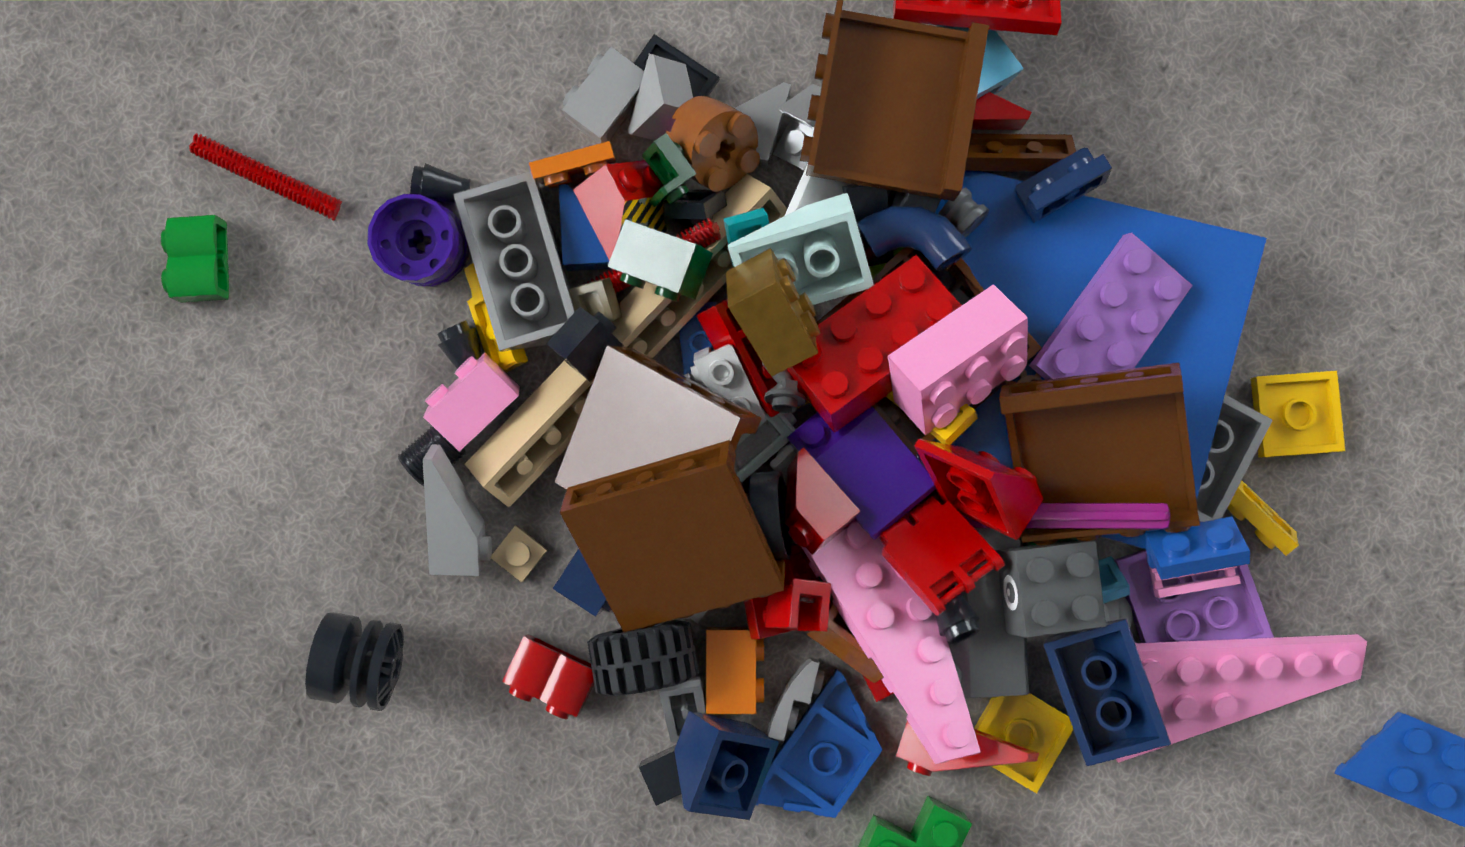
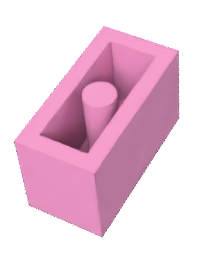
(470, 401)

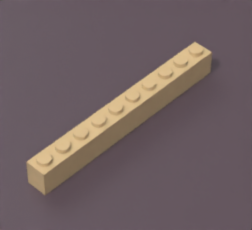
(548, 418)

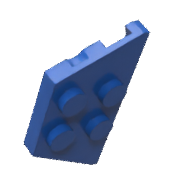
(822, 755)
(1413, 766)

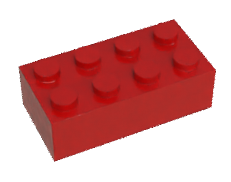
(855, 342)

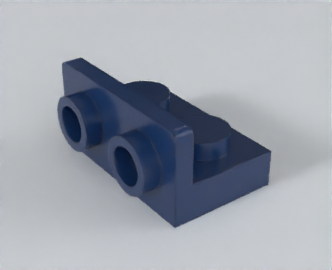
(1062, 183)

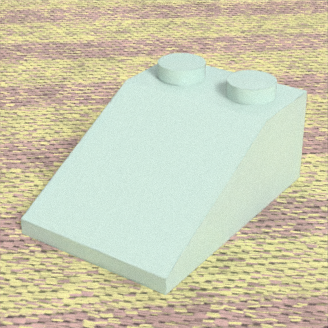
(819, 246)

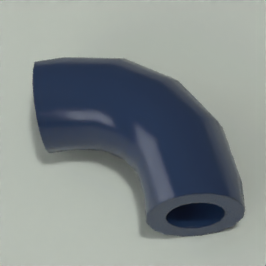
(915, 229)

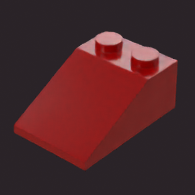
(982, 486)

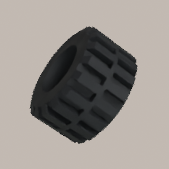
(643, 658)

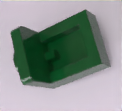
(670, 167)

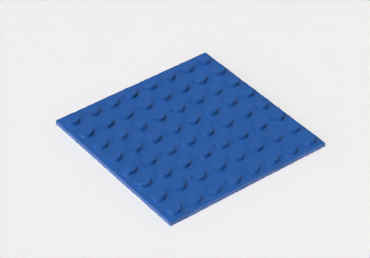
(1053, 260)

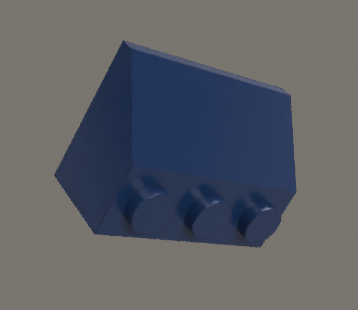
(1106, 692)

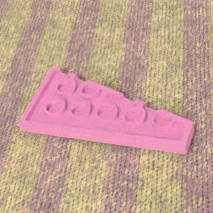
(900, 638)
(1230, 680)

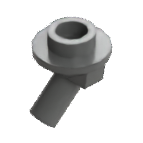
(784, 396)

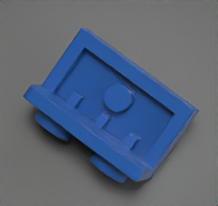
(1197, 550)

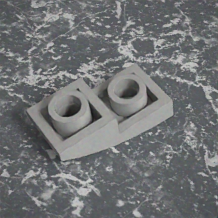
(801, 686)

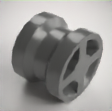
(964, 212)

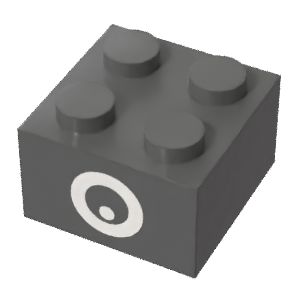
(1051, 588)

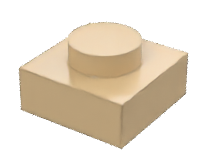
(519, 553)

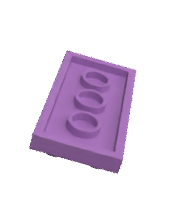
(1114, 314)

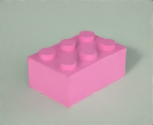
(959, 359)

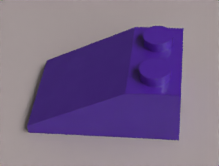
(867, 466)

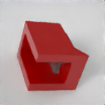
(800, 607)

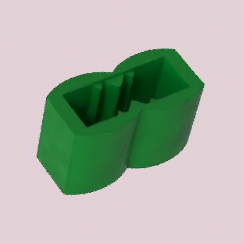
(196, 258)

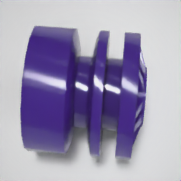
(401, 226)

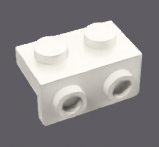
(725, 376)

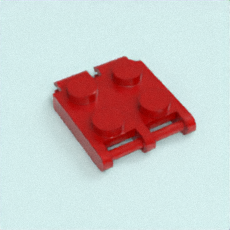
(938, 553)

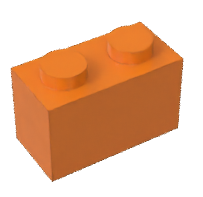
(732, 671)

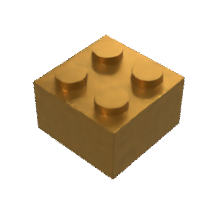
(772, 311)

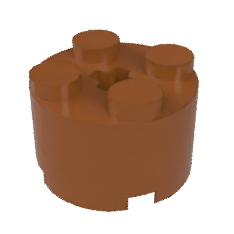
(716, 141)

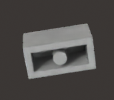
(604, 96)

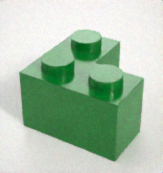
(934, 827)

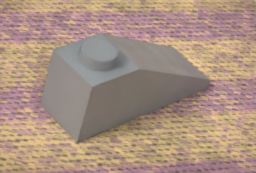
(452, 520)

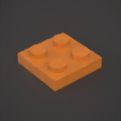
(559, 168)

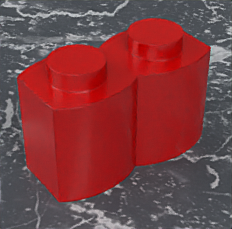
(551, 676)

